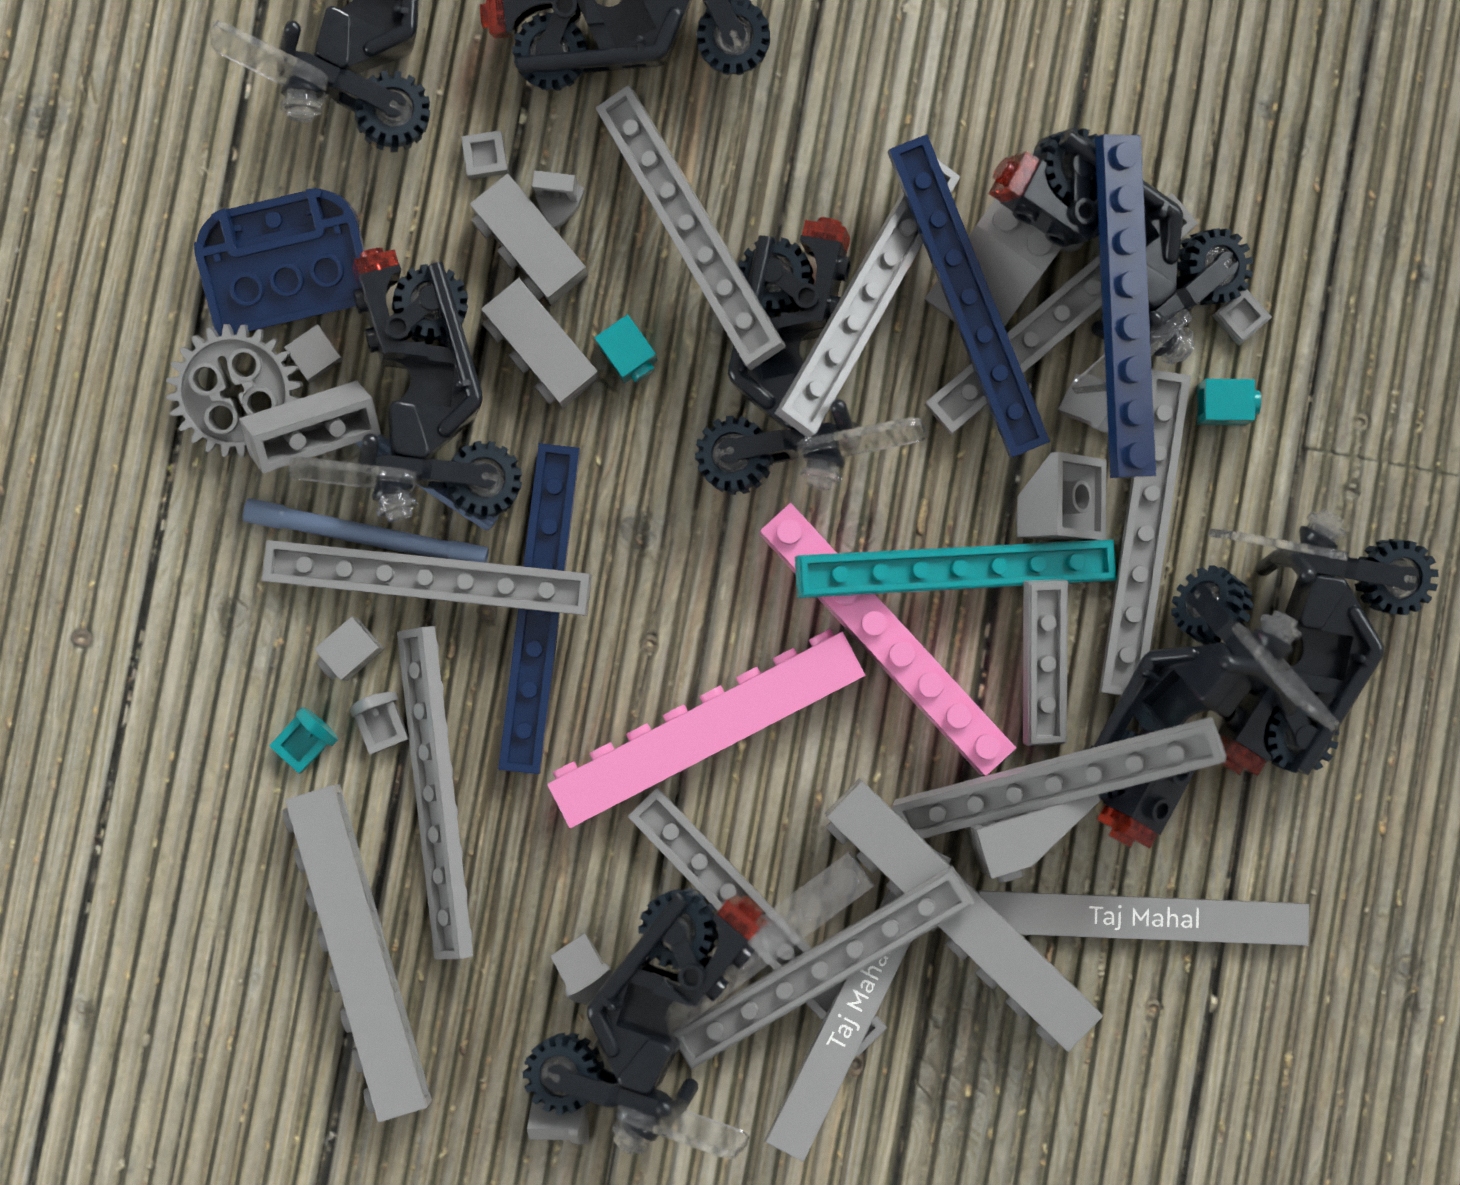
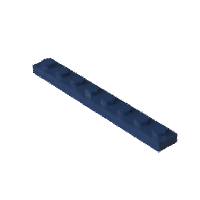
(968, 296)
(1125, 306)
(538, 630)

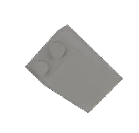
(1009, 257)
(1020, 840)

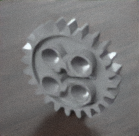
(200, 404)

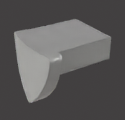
(557, 196)
(1086, 408)
(379, 721)
(581, 969)
(558, 1127)

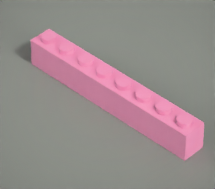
(897, 652)
(706, 728)

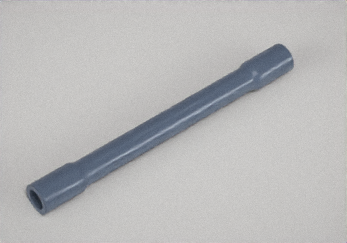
(280, 516)

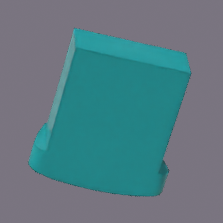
(303, 740)

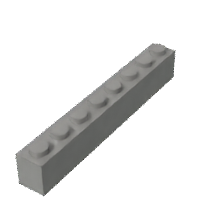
(976, 932)
(357, 952)

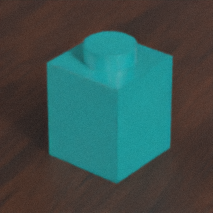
(627, 350)
(1227, 402)

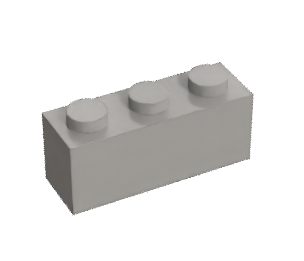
(527, 240)
(539, 344)
(309, 426)

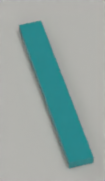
(953, 568)

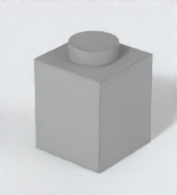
(347, 650)

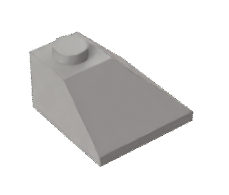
(1064, 500)

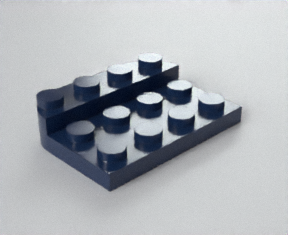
(279, 259)

